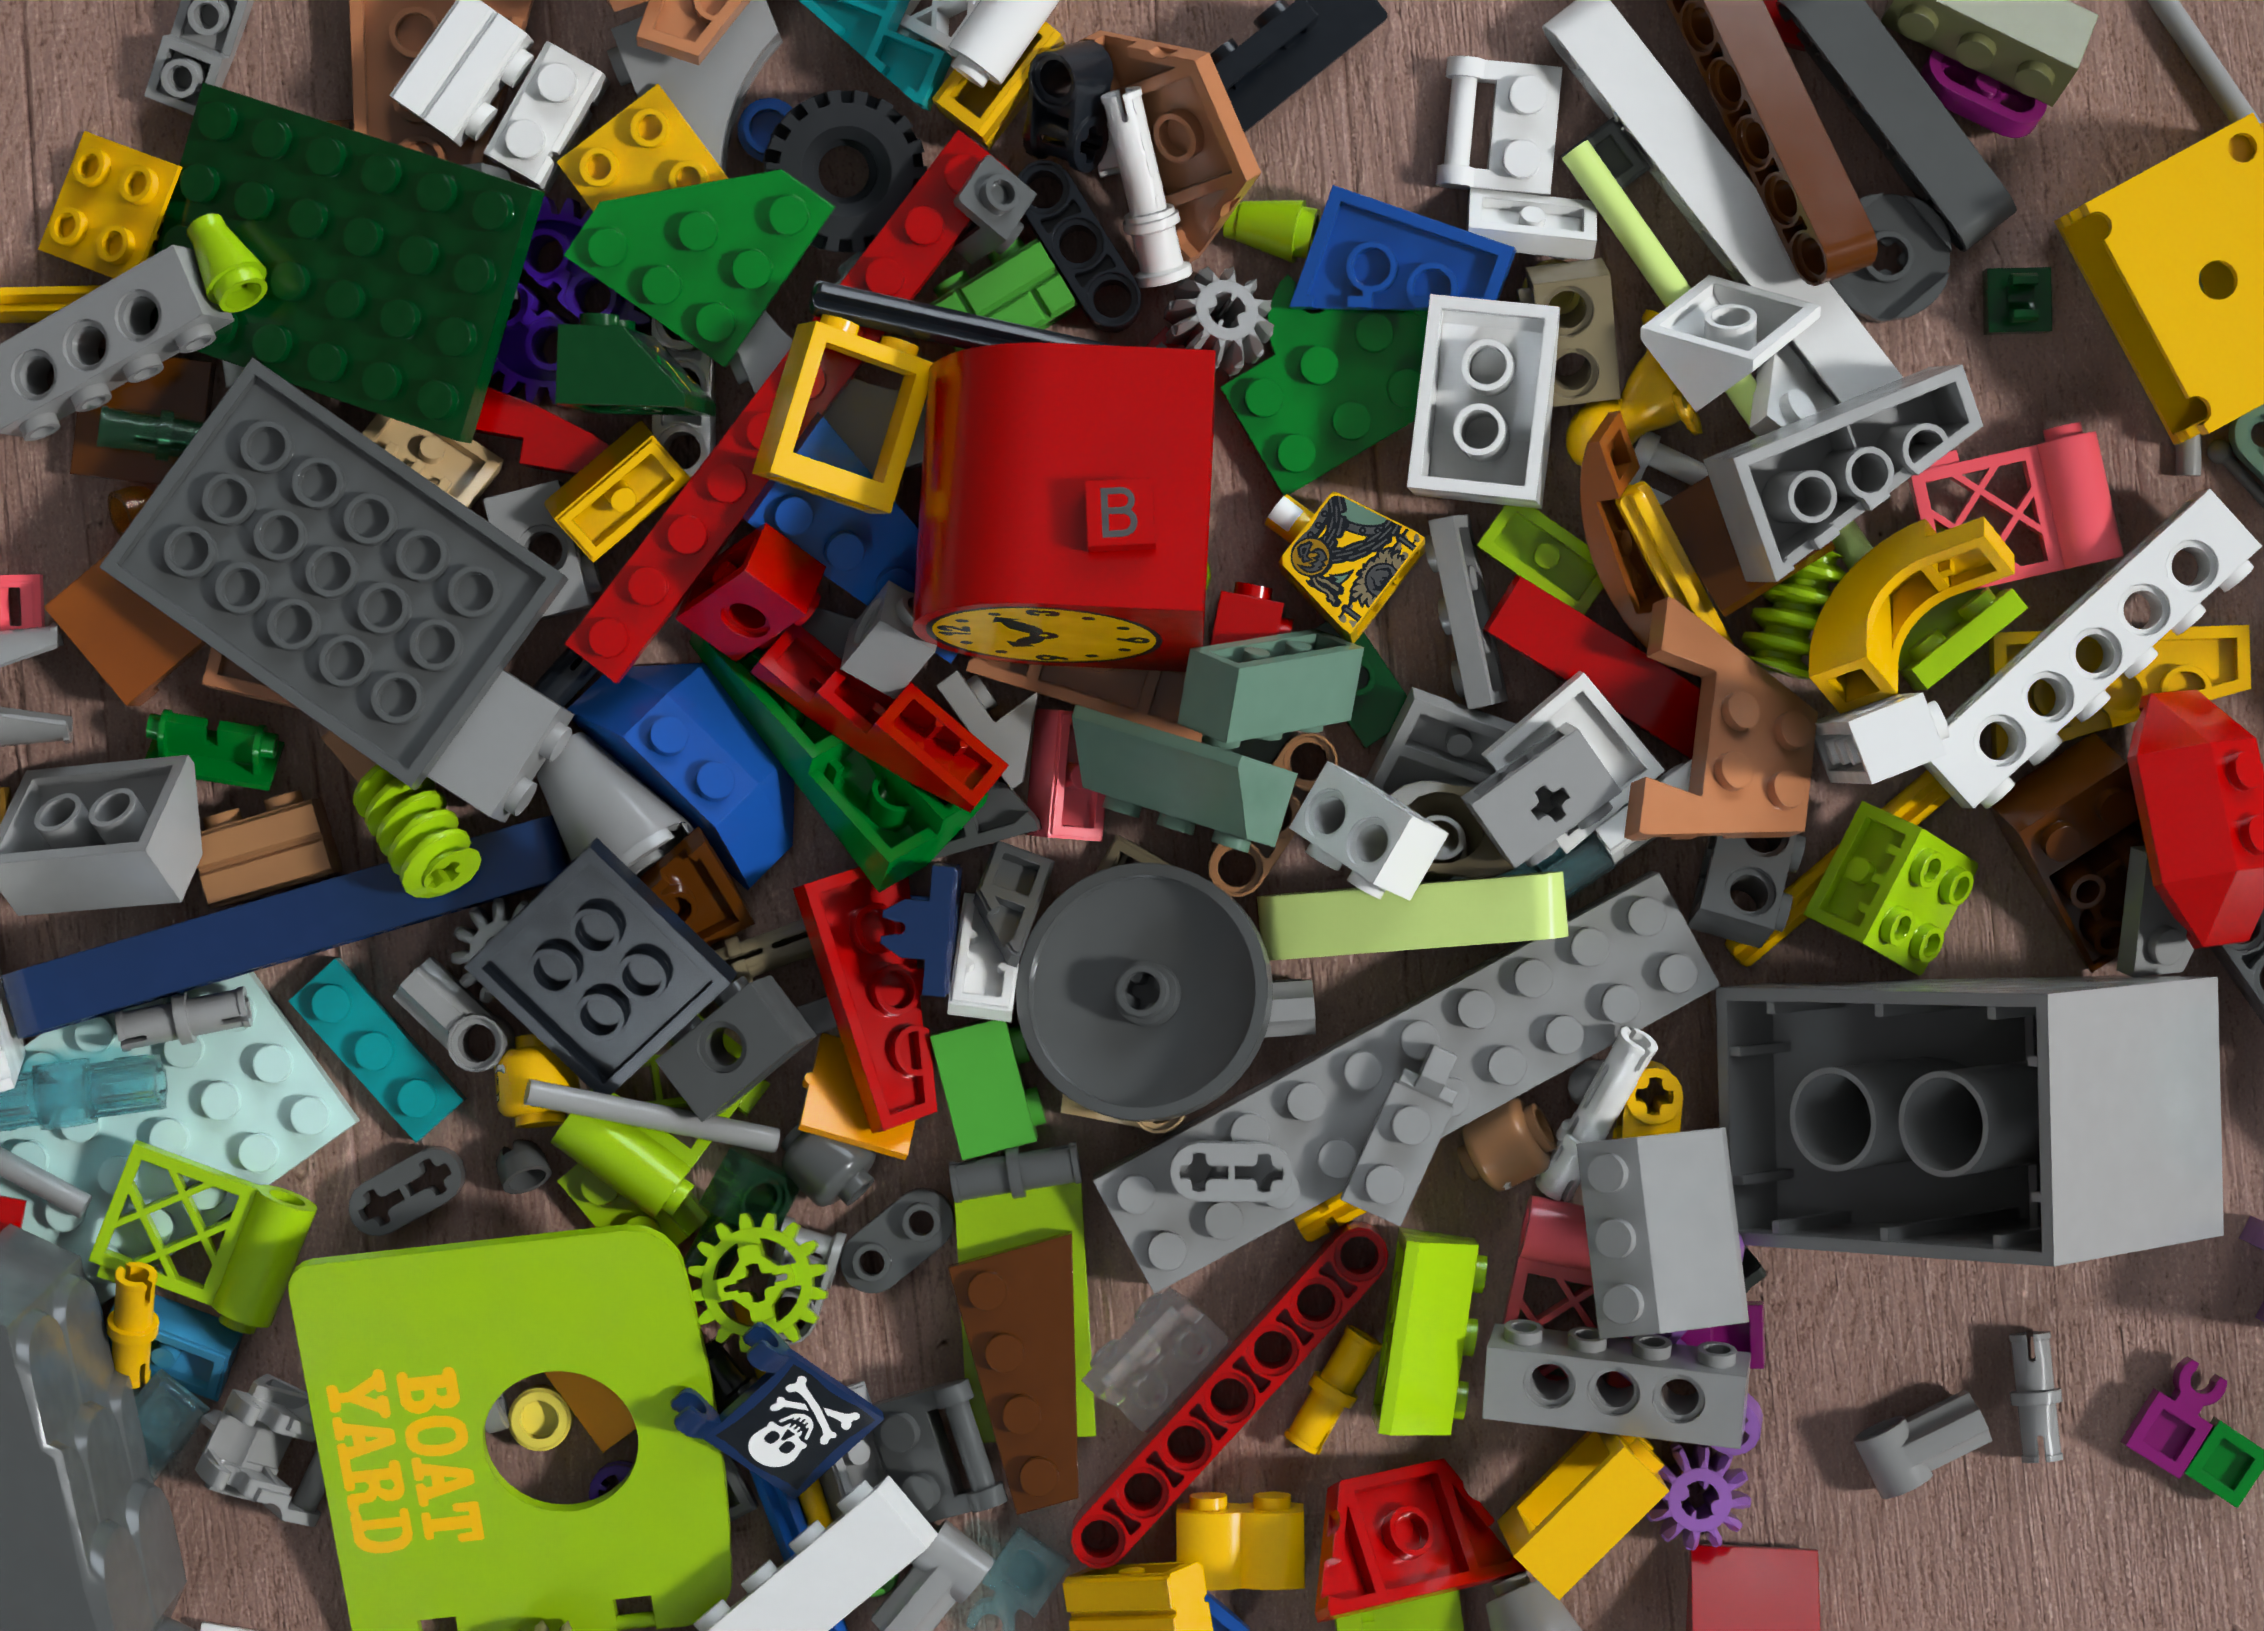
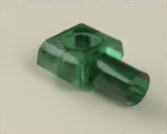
(741, 1186)

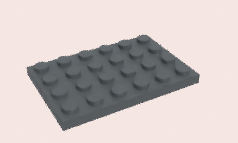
(334, 573)

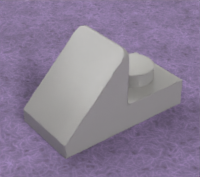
(1006, 737)

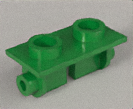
(230, 756)

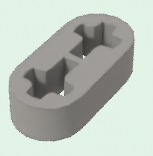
(1231, 1187)

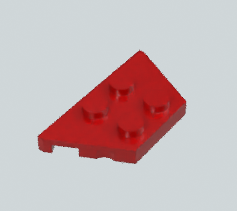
(1404, 1540)

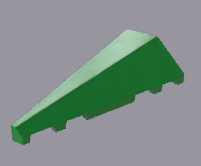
(873, 812)

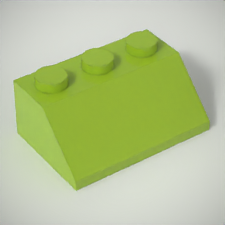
(1427, 1333)

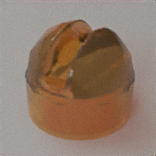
(125, 505)

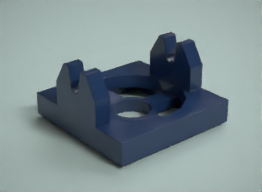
(930, 928)

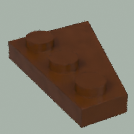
(699, 889)

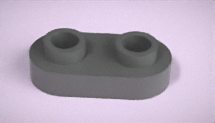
(897, 1241)

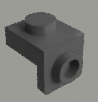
(995, 204)

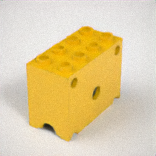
(2143, 264)

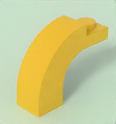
(1884, 596)

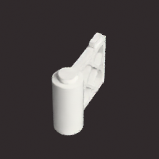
(988, 37)

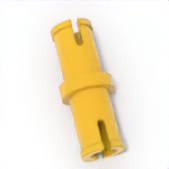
(133, 1321)
(1333, 1390)

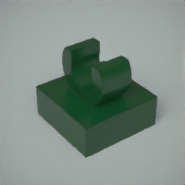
(2017, 300)

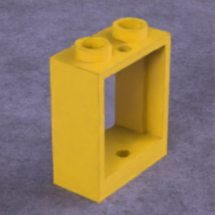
(776, 454)
(1583, 1507)

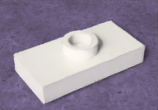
(981, 978)

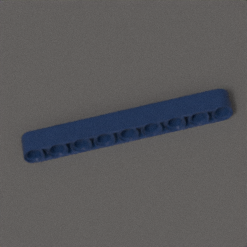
(269, 933)

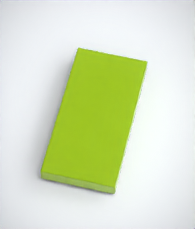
(1003, 1223)

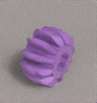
(1717, 1499)

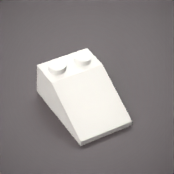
(1485, 401)

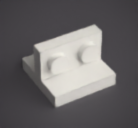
(1602, 727)

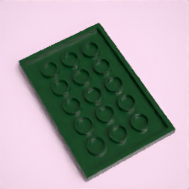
(376, 258)

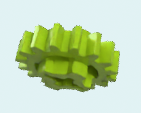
(752, 1252)

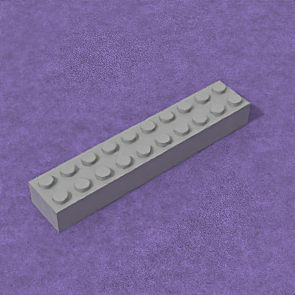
(1504, 1020)

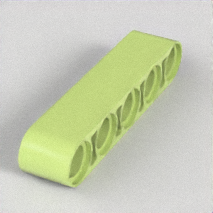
(1435, 917)

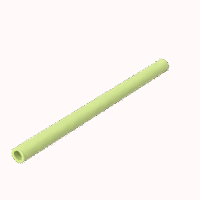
(1670, 285)

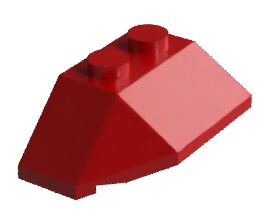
(2200, 814)

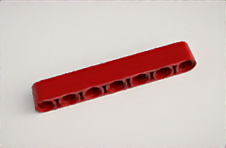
(1219, 1424)

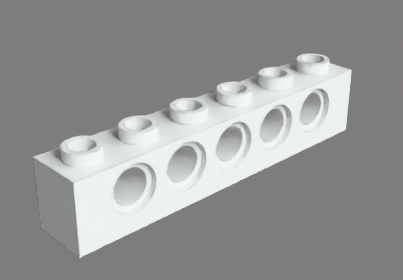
(2222, 555)

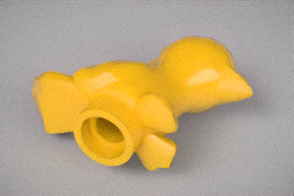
(1646, 405)

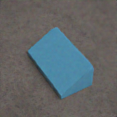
(192, 1348)

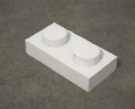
(1534, 223)

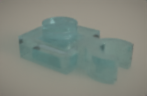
(1021, 1578)

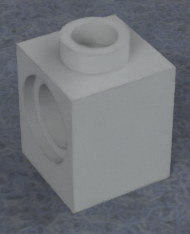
(882, 644)

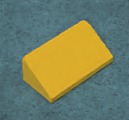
(616, 491)

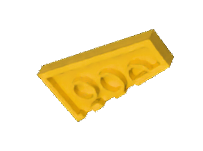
(2199, 659)

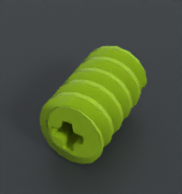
(1792, 617)
(416, 833)

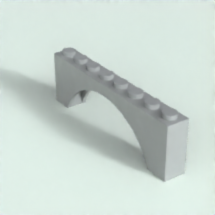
(710, 103)

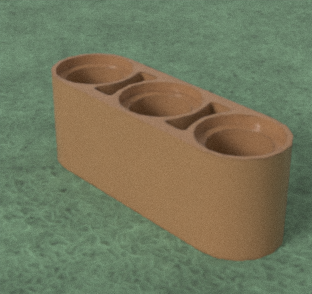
(1264, 855)

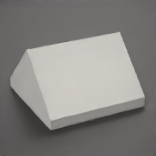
(1722, 335)

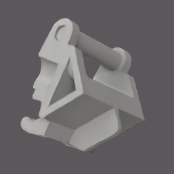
(250, 1443)

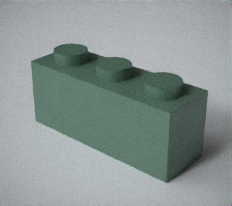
(1269, 687)

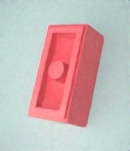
(1056, 783)

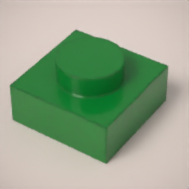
(2227, 1463)

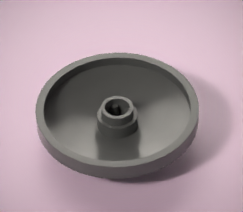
(1144, 992)

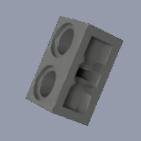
(1736, 866)

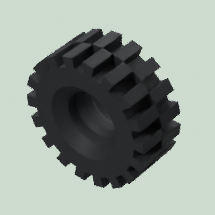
(873, 130)

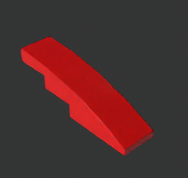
(547, 439)
(1568, 642)
(901, 734)

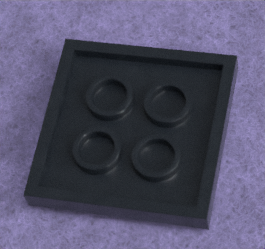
(600, 969)

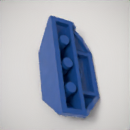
(700, 756)

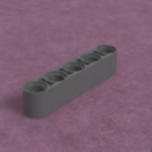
(1902, 115)

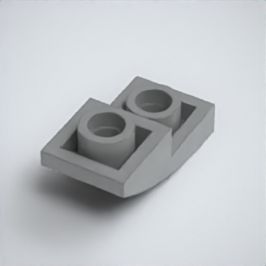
(197, 50)

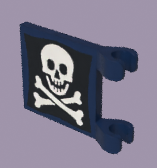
(787, 1422)

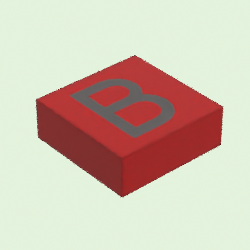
(1120, 514)

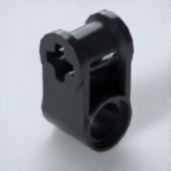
(1068, 104)

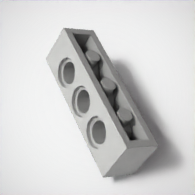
(133, 351)
(1586, 1402)

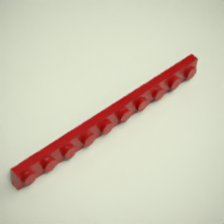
(724, 486)

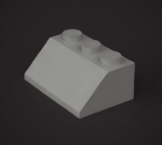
(101, 836)
(1662, 1233)

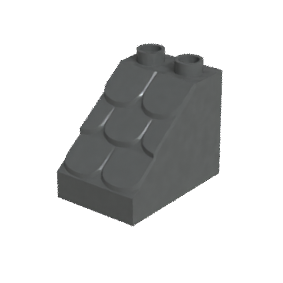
(79, 1516)

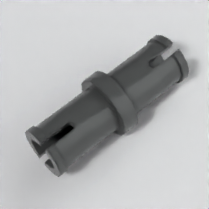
(1015, 1172)

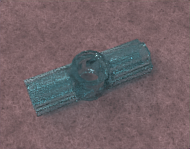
(82, 1091)

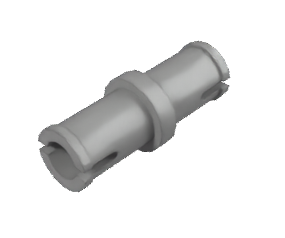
(183, 1019)
(2036, 1397)

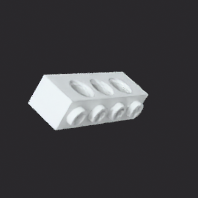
(1881, 739)

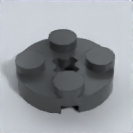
(1922, 262)

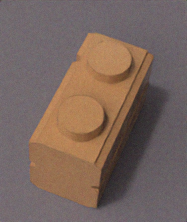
(266, 850)

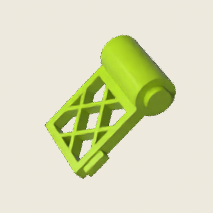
(639, 1161)
(254, 1254)

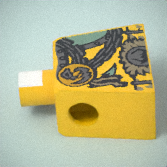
(1344, 558)

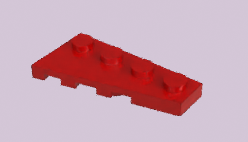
(872, 995)

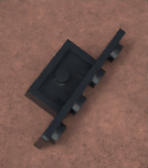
(1290, 51)

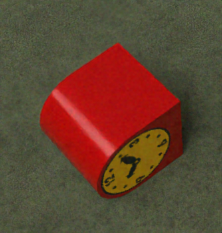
(1006, 504)

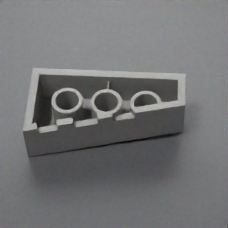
(1824, 471)

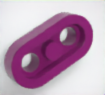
(1981, 97)

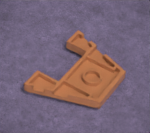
(1748, 743)

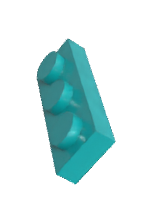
(377, 1049)

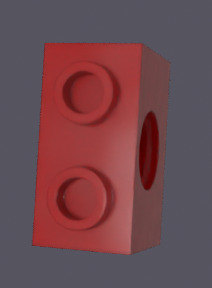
(753, 593)

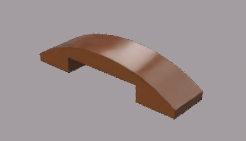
(1623, 571)

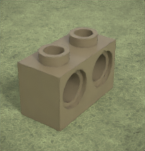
(1584, 330)

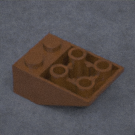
(2074, 840)

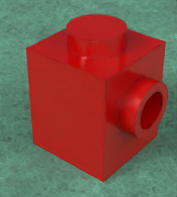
(1248, 615)

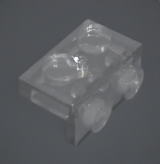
(1156, 1358)

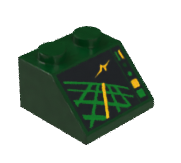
(617, 370)

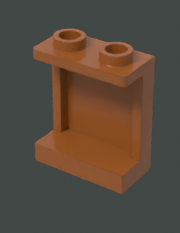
(121, 634)

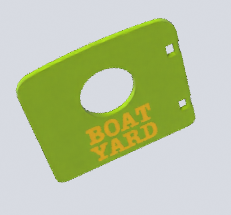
(399, 1389)

